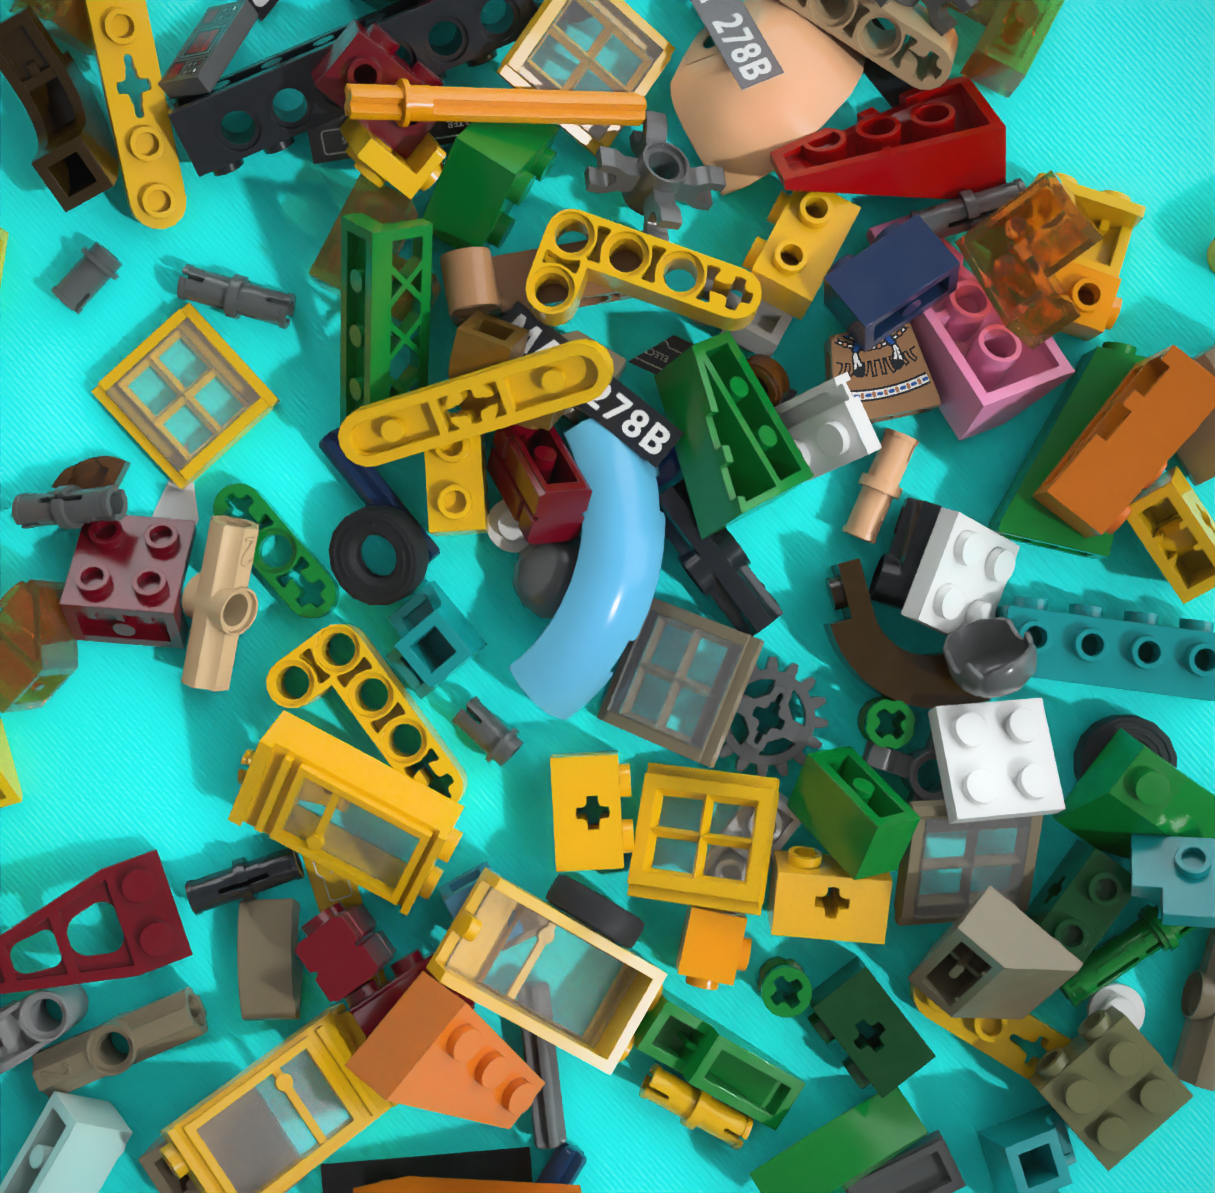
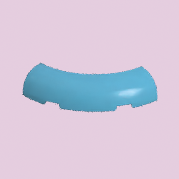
(611, 578)

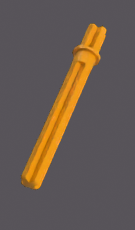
(491, 105)

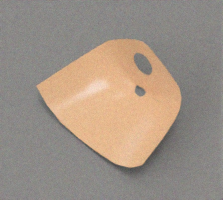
(742, 126)

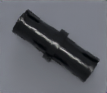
(244, 880)

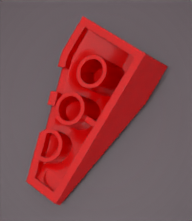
(918, 149)

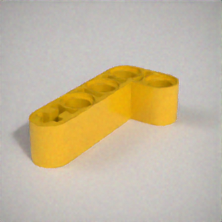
(645, 282)
(380, 723)

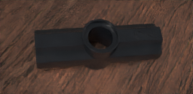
(717, 565)

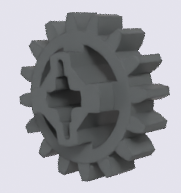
(780, 693)

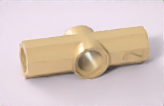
(220, 603)

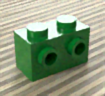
(852, 812)

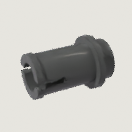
(87, 277)
(490, 734)

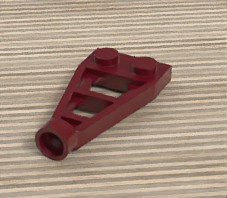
(145, 913)

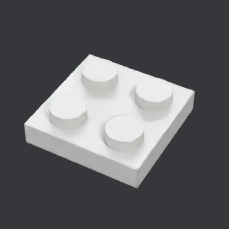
(959, 574)
(996, 760)

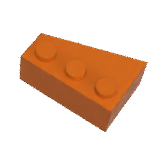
(1129, 442)
(445, 1059)

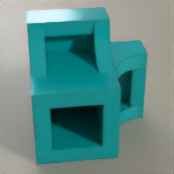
(432, 639)
(1175, 876)
(1028, 1153)

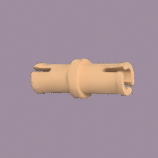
(880, 485)

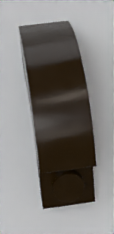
(73, 138)
(874, 658)

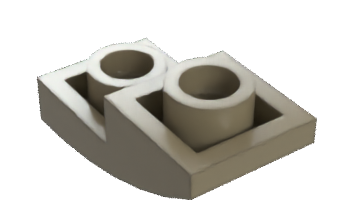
(267, 960)

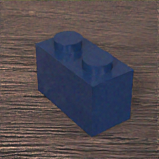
(890, 281)

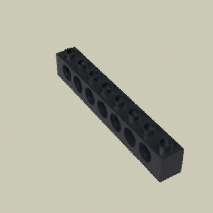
(255, 86)

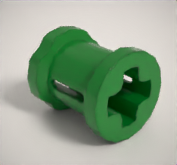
(903, 722)
(775, 1000)

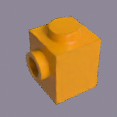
(1094, 298)
(712, 947)

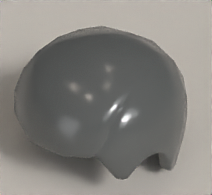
(544, 575)
(990, 657)

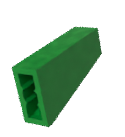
(1021, 515)

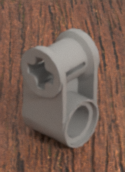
(29, 1026)

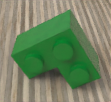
(484, 178)

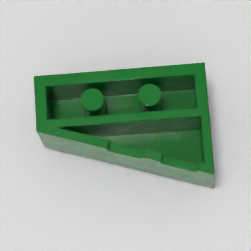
(733, 441)

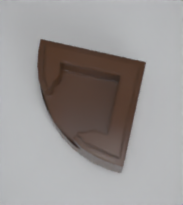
(94, 473)

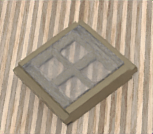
(681, 682)
(957, 862)

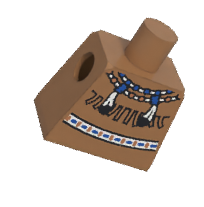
(887, 377)

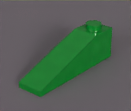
(1135, 793)

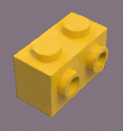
(800, 247)

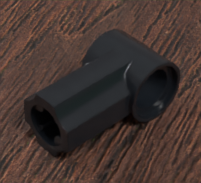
(900, 564)

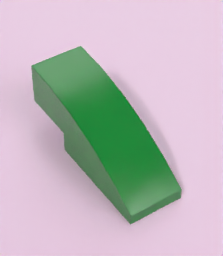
(717, 1060)
(844, 1148)

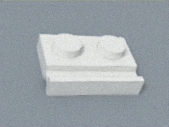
(829, 426)

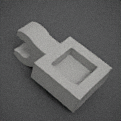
(763, 332)

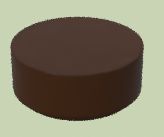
(771, 377)

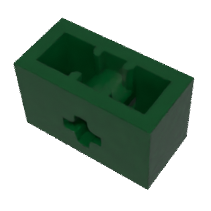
(1081, 899)
(894, 1048)

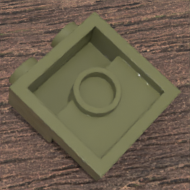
(1109, 1086)

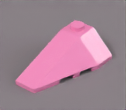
(976, 361)

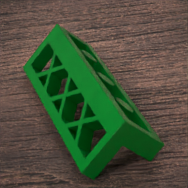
(367, 305)

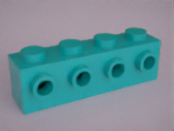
(1118, 653)

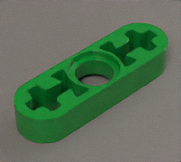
(315, 573)

